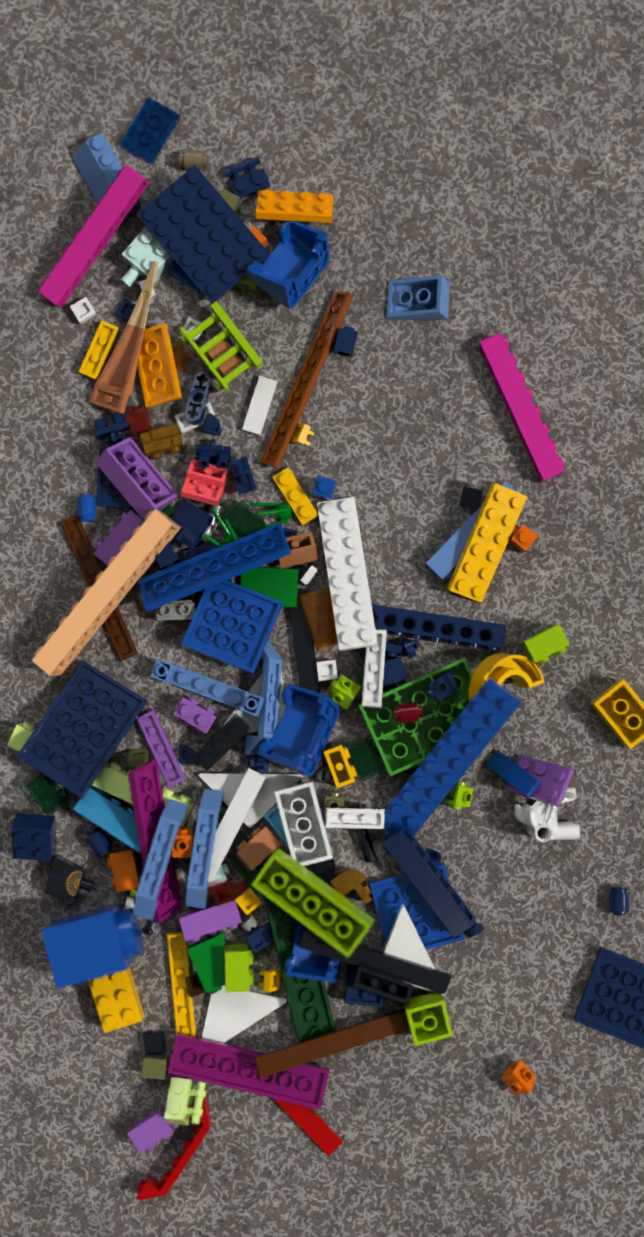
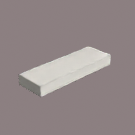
(259, 405)
(354, 818)

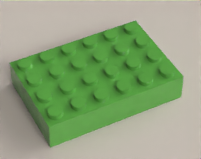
(410, 743)

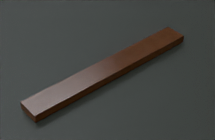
(90, 569)
(331, 1043)

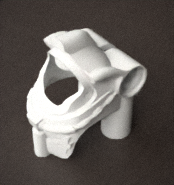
(545, 817)

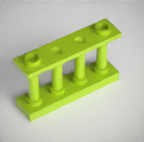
(228, 330)

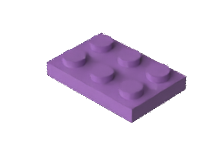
(553, 780)

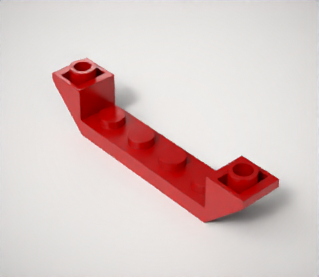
(151, 1187)

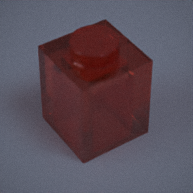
(140, 420)

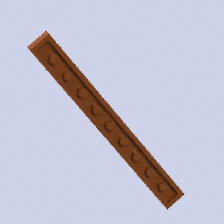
(306, 379)

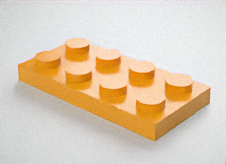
(294, 206)
(158, 367)

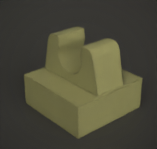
(137, 757)

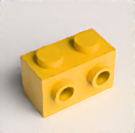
(341, 770)

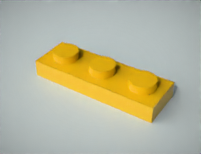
(99, 350)
(295, 496)

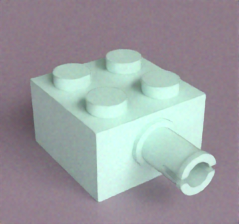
(142, 254)

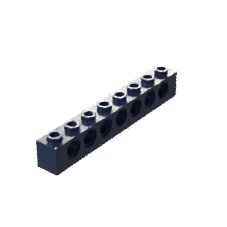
(495, 630)

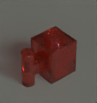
(226, 891)

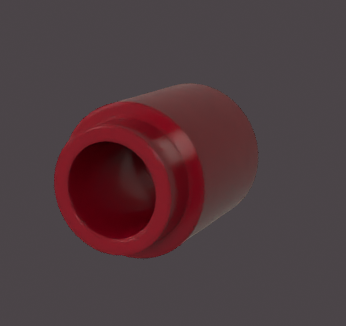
(408, 712)

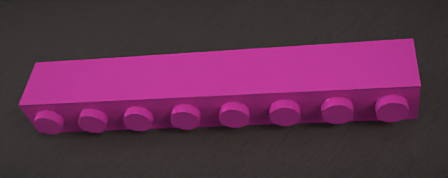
(93, 236)
(521, 407)

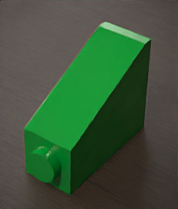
(208, 960)

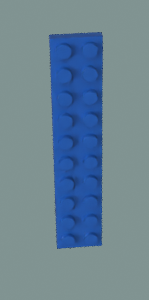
(450, 757)

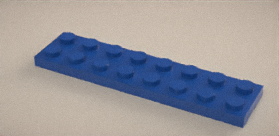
(214, 567)

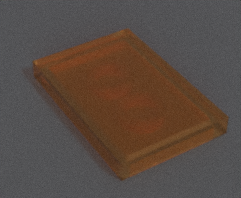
(320, 617)

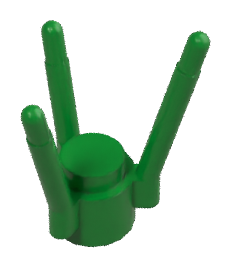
(281, 511)
(231, 536)

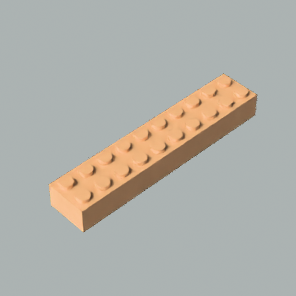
(106, 593)

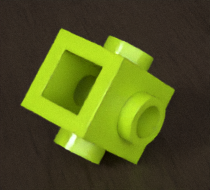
(343, 691)
(459, 796)

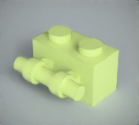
(180, 1101)

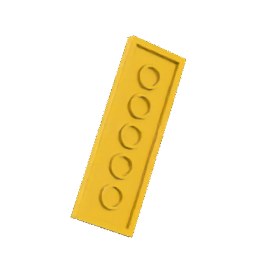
(487, 542)

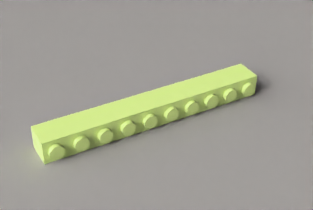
(112, 777)

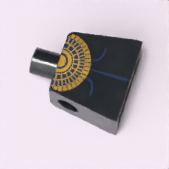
(67, 879)

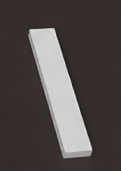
(234, 818)

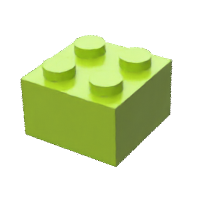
(546, 643)
(237, 971)
(428, 1018)

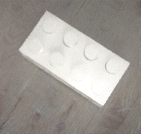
(303, 823)

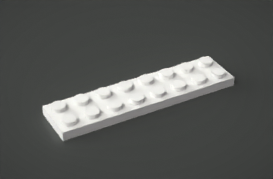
(347, 574)

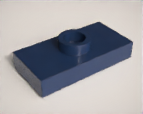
(259, 938)

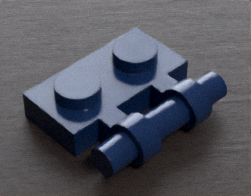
(249, 183)

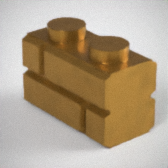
(162, 441)

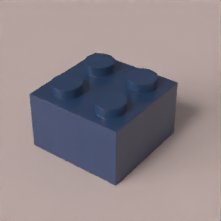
(33, 837)

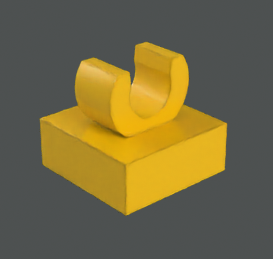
(300, 434)
(272, 980)

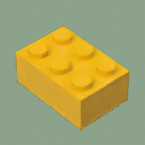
(622, 713)
(117, 1000)

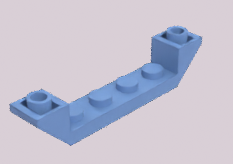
(207, 687)
(270, 691)
(203, 848)
(158, 859)

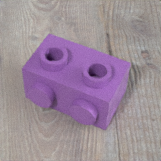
(195, 714)
(150, 1130)

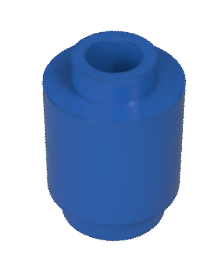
(86, 508)

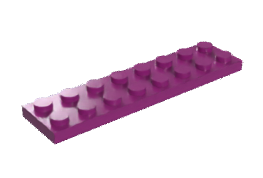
(148, 808)
(237, 1069)

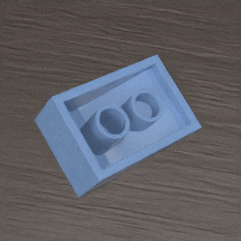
(419, 299)

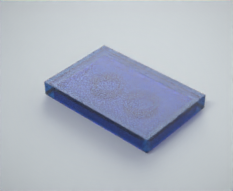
(150, 130)

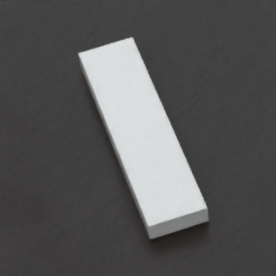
(374, 672)

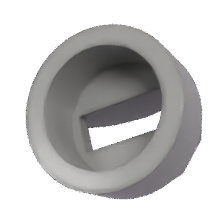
(327, 775)
(248, 923)

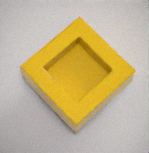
(248, 901)

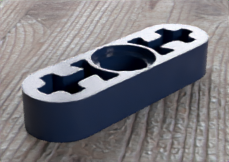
(200, 406)

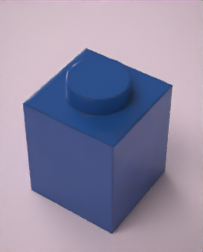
(324, 488)

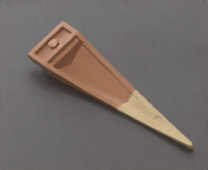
(119, 374)

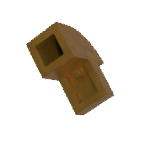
(349, 880)

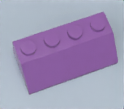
(136, 477)

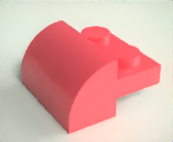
(205, 483)

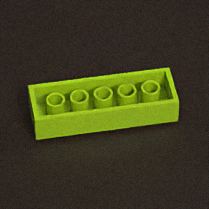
(313, 902)

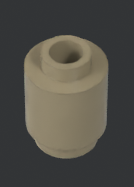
(193, 157)

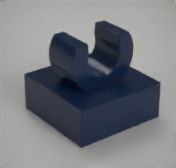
(258, 764)

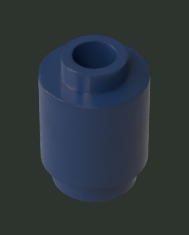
(98, 842)
(619, 901)

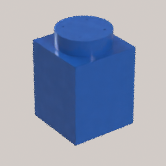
(92, 944)

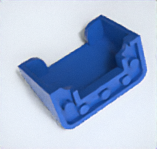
(292, 264)
(301, 731)
(310, 964)

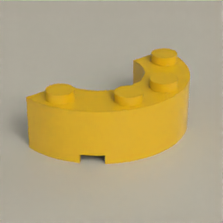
(501, 666)

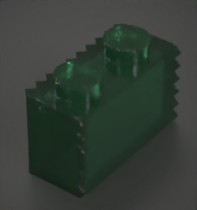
(243, 519)
(366, 758)
(48, 794)

